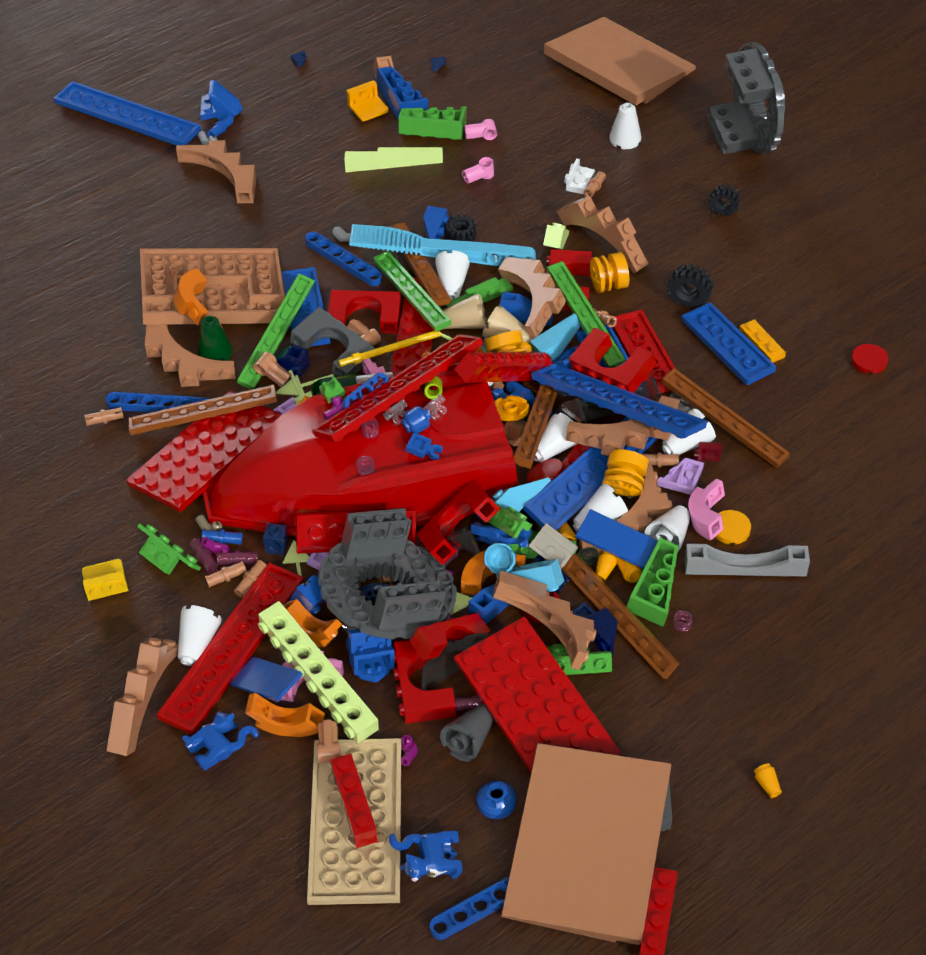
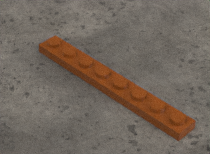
(425, 274)
(202, 410)
(725, 418)
(535, 426)
(628, 623)

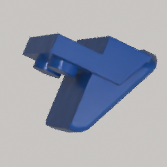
(219, 103)
(369, 655)

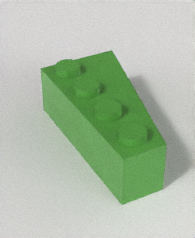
(433, 122)
(653, 590)

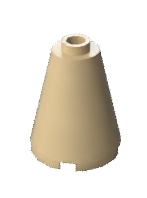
(467, 314)
(503, 321)

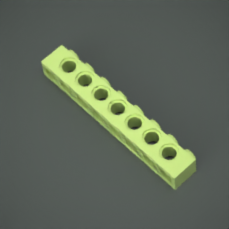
(357, 728)

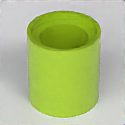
(432, 394)

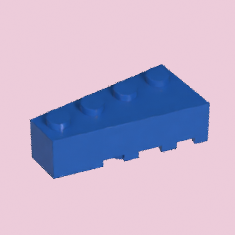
(398, 92)
(309, 595)

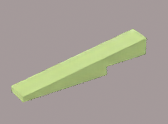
(392, 157)

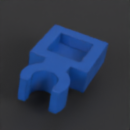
(421, 446)

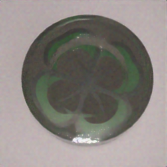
(589, 555)

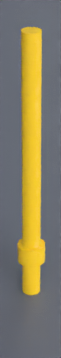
(357, 358)

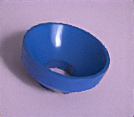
(493, 807)

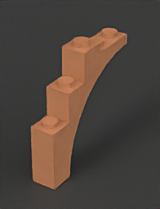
(229, 164)
(602, 221)
(545, 297)
(175, 358)
(617, 435)
(647, 508)
(532, 597)
(140, 683)

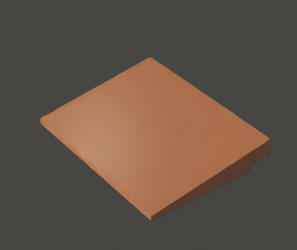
(619, 60)
(240, 287)
(588, 843)

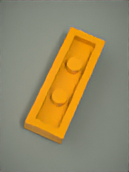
(762, 340)

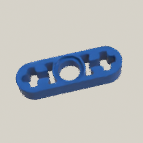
(372, 380)

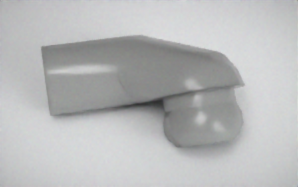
(203, 138)
(341, 235)

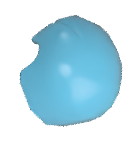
(499, 557)

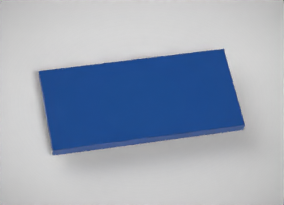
(616, 538)
(266, 679)

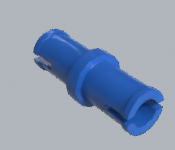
(220, 126)
(223, 536)

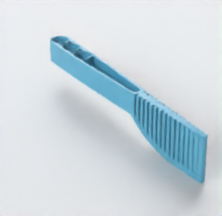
(402, 240)

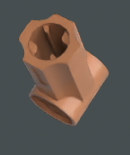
(368, 335)
(268, 366)
(328, 741)

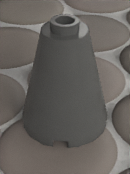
(467, 733)

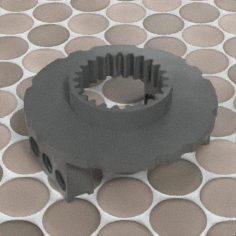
(745, 121)
(378, 546)

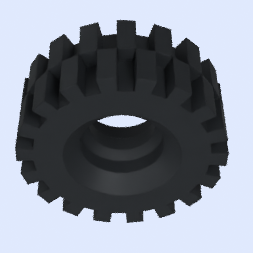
(689, 295)

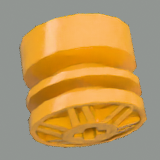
(609, 272)
(505, 342)
(626, 472)

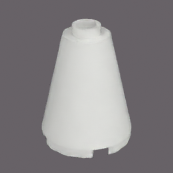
(626, 128)
(452, 271)
(554, 438)
(678, 446)
(604, 503)
(670, 526)
(195, 632)

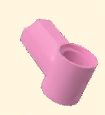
(485, 129)
(483, 170)

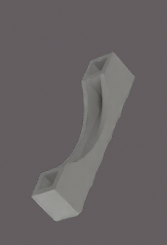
(706, 560)

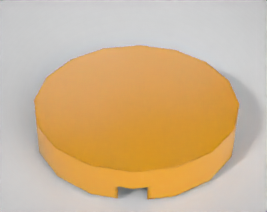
(512, 408)
(735, 527)

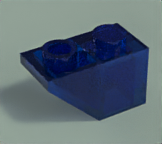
(294, 359)
(606, 630)

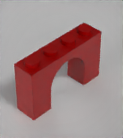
(577, 263)
(387, 303)
(626, 376)
(468, 501)
(416, 703)

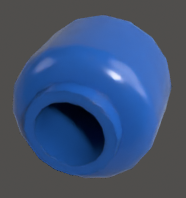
(416, 420)

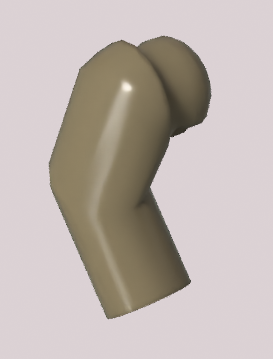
(203, 524)

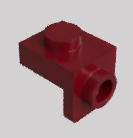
(708, 451)

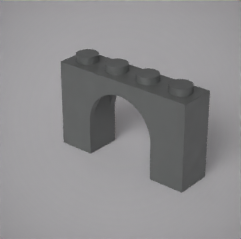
(323, 325)

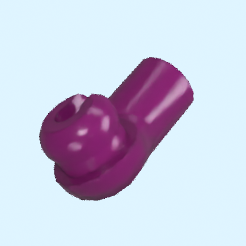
(336, 408)
(214, 546)
(409, 749)

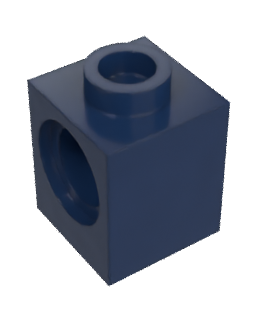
(276, 539)

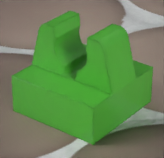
(331, 389)

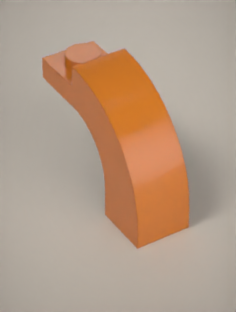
(191, 284)
(477, 572)
(319, 631)
(284, 721)

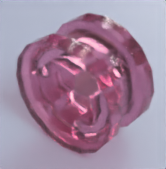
(366, 432)
(364, 461)
(684, 615)

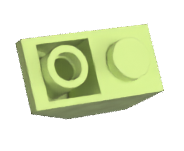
(556, 236)

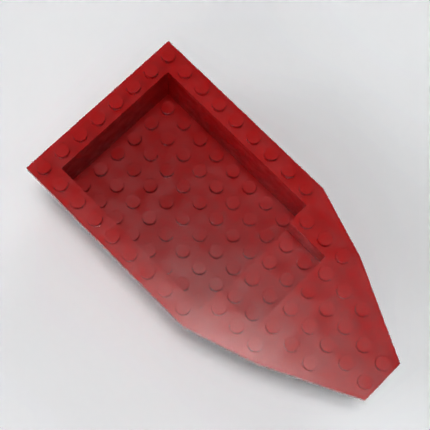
(298, 473)

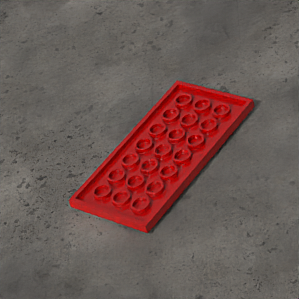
(200, 455)
(531, 694)

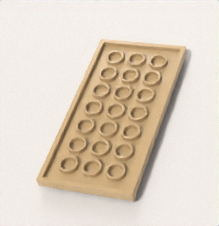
(336, 868)

